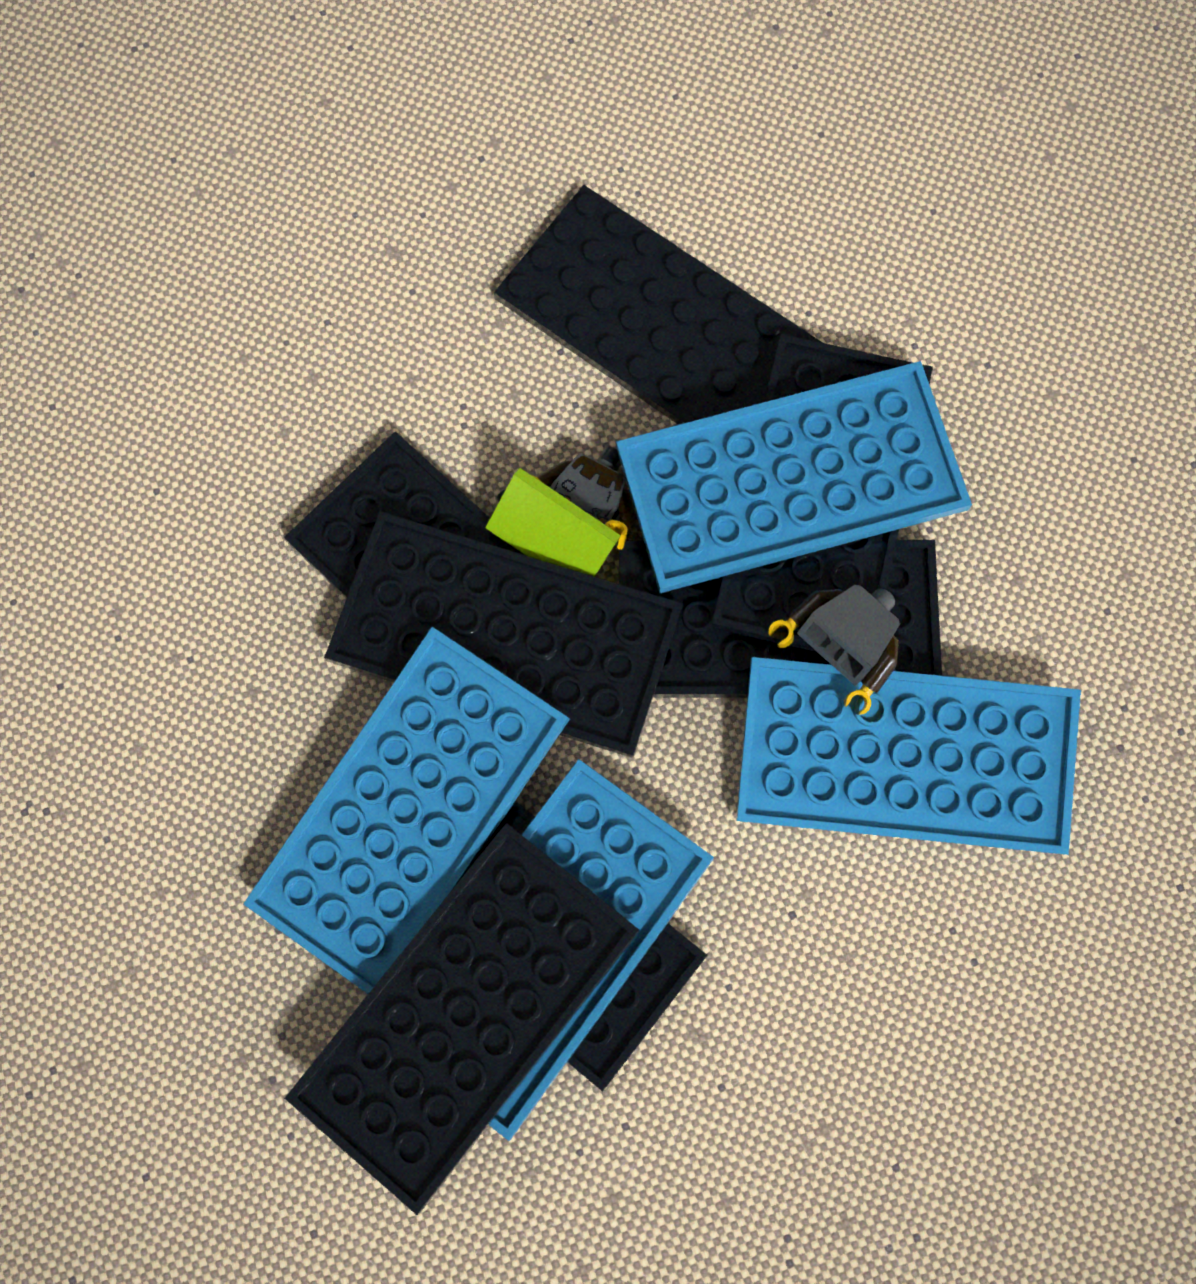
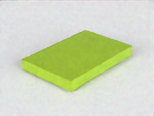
(550, 526)

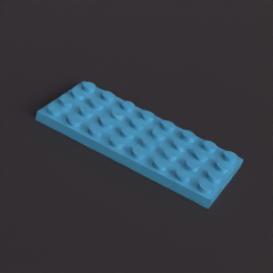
(792, 476)
(922, 764)
(406, 810)
(633, 866)

